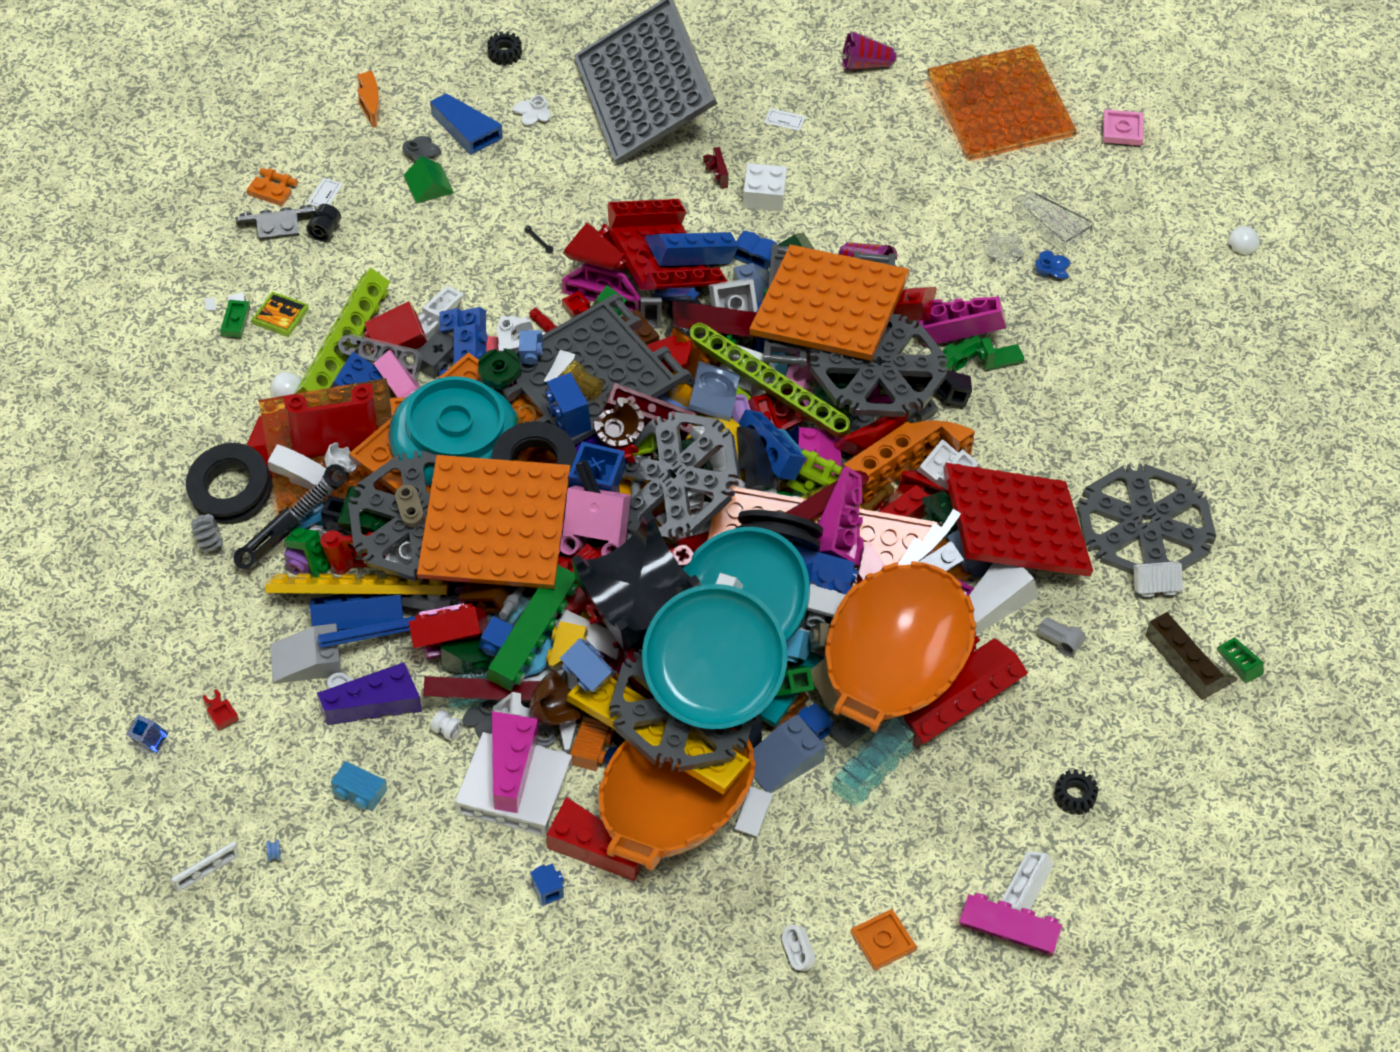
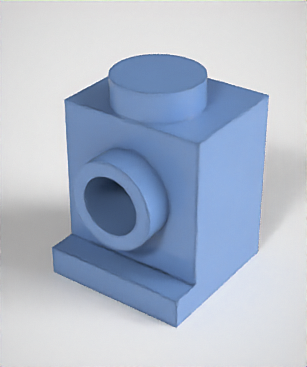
(530, 346)

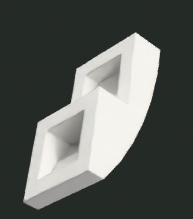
(754, 811)

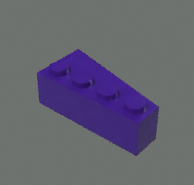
(371, 696)

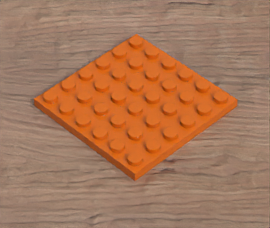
(830, 302)
(494, 522)

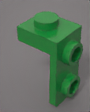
(999, 357)
(309, 542)

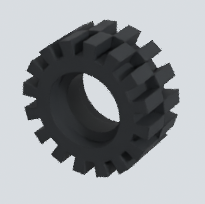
(504, 56)
(1073, 803)

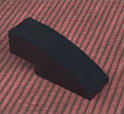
(754, 460)

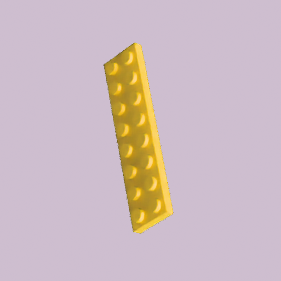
(354, 585)
(597, 705)

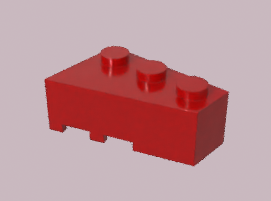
(447, 626)

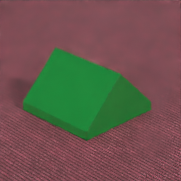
(427, 180)

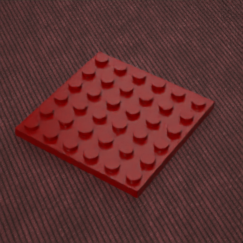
(1017, 520)

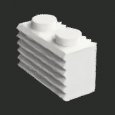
(1158, 577)

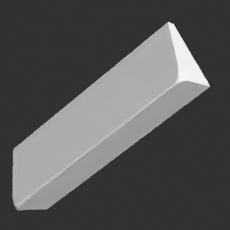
(204, 867)
(1028, 880)

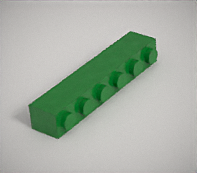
(531, 630)

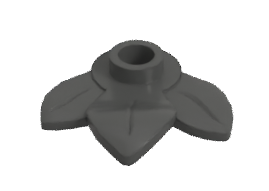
(420, 147)
(480, 717)

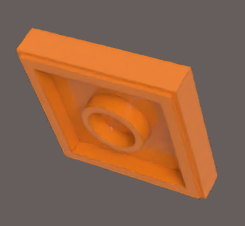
(883, 939)

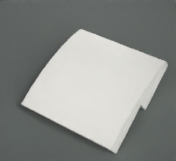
(933, 465)

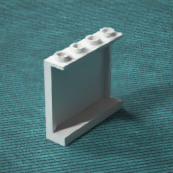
(538, 798)

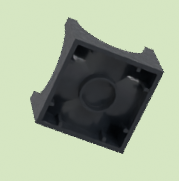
(632, 582)

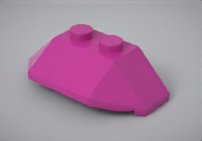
(592, 280)
(821, 442)

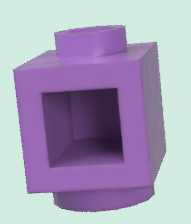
(296, 561)

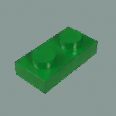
(235, 318)

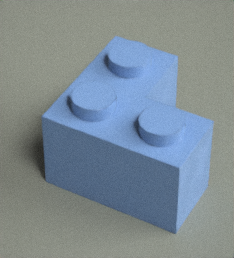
(587, 664)

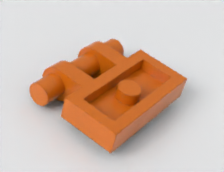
(270, 191)

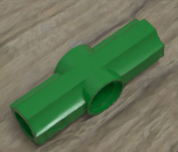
(959, 355)

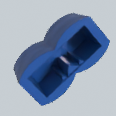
(754, 249)

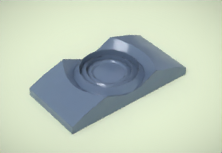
(714, 391)

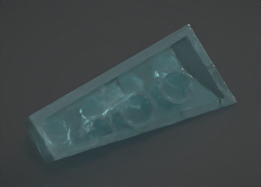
(874, 761)

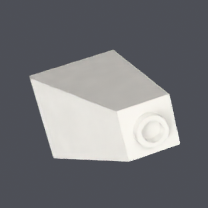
(1001, 593)

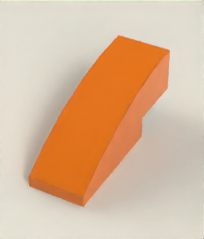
(368, 96)

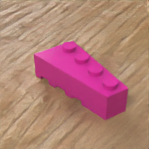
(964, 318)
(513, 750)

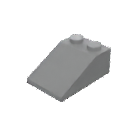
(302, 658)

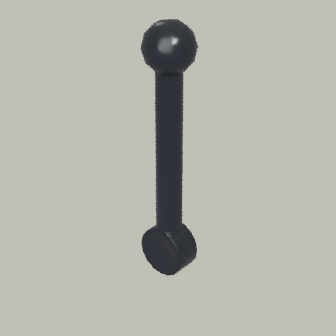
(549, 249)

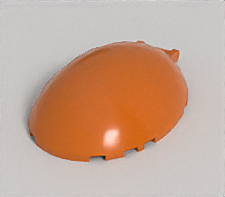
(898, 642)
(660, 810)

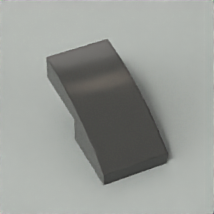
(848, 731)

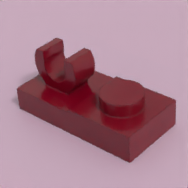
(717, 161)

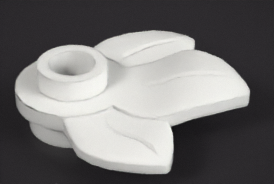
(533, 110)

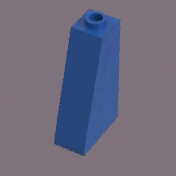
(465, 124)
(837, 566)

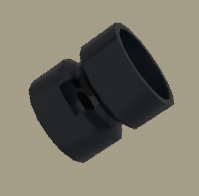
(323, 222)

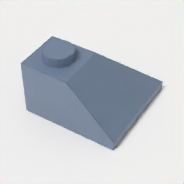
(758, 274)

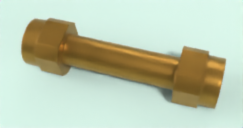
(883, 492)

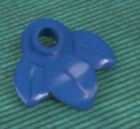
(1055, 264)

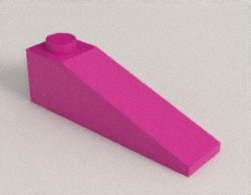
(842, 519)

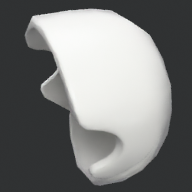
(1243, 240)
(284, 384)
(339, 456)

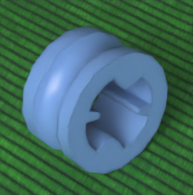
(273, 850)

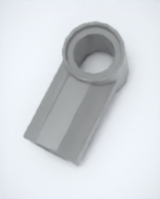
(1067, 639)

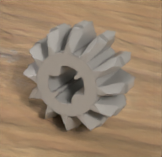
(207, 533)

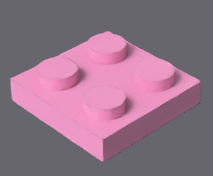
(1123, 127)

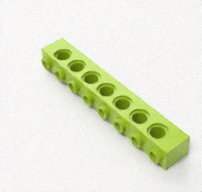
(356, 311)

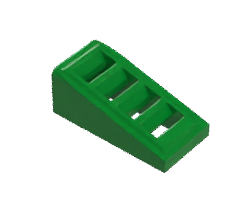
(1249, 671)

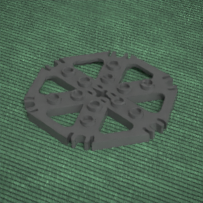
(888, 375)
(688, 474)
(385, 505)
(1143, 507)
(676, 732)

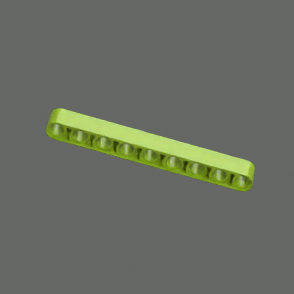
(774, 389)

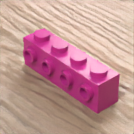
(1011, 924)

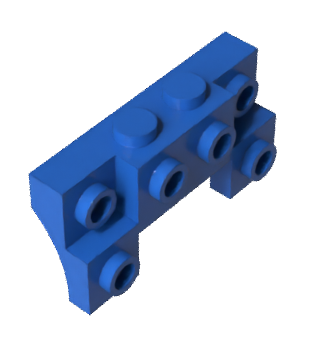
(468, 330)

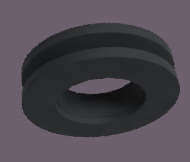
(535, 435)
(222, 458)
(795, 529)

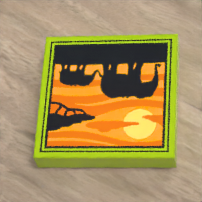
(280, 314)

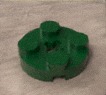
(503, 377)

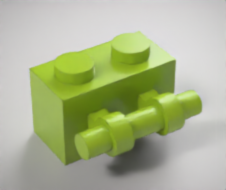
(812, 477)

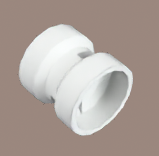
(446, 725)

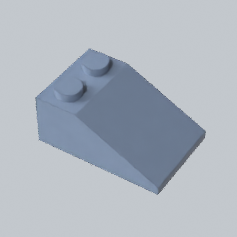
(787, 754)

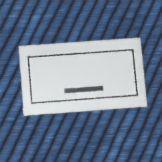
(784, 119)
(325, 192)

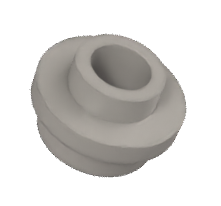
(550, 732)

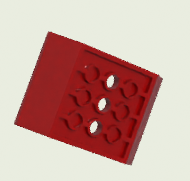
(634, 220)

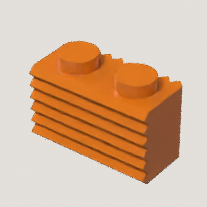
(590, 744)

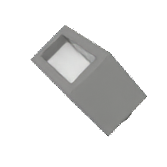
(651, 310)

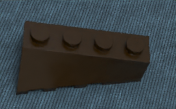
(1187, 659)

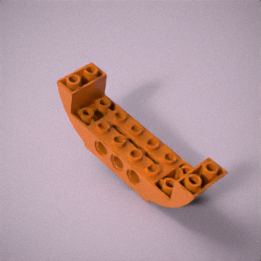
(906, 450)

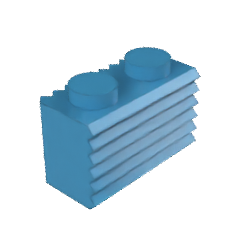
(358, 786)

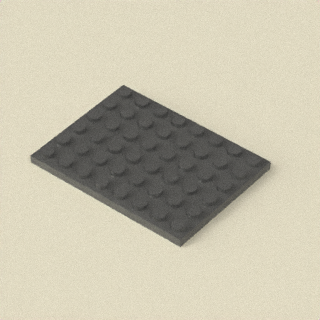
(644, 80)

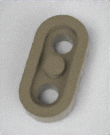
(409, 504)

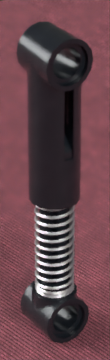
(289, 519)

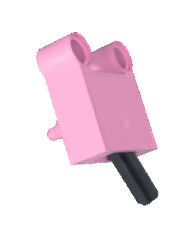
(594, 514)

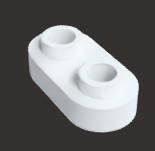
(798, 951)

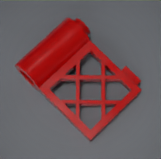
(340, 552)

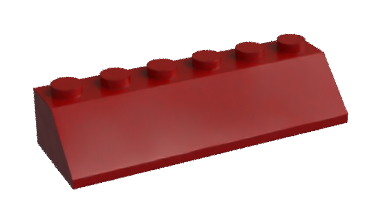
(983, 676)

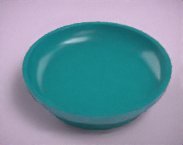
(450, 419)
(764, 565)
(714, 656)

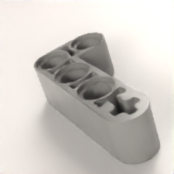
(380, 349)

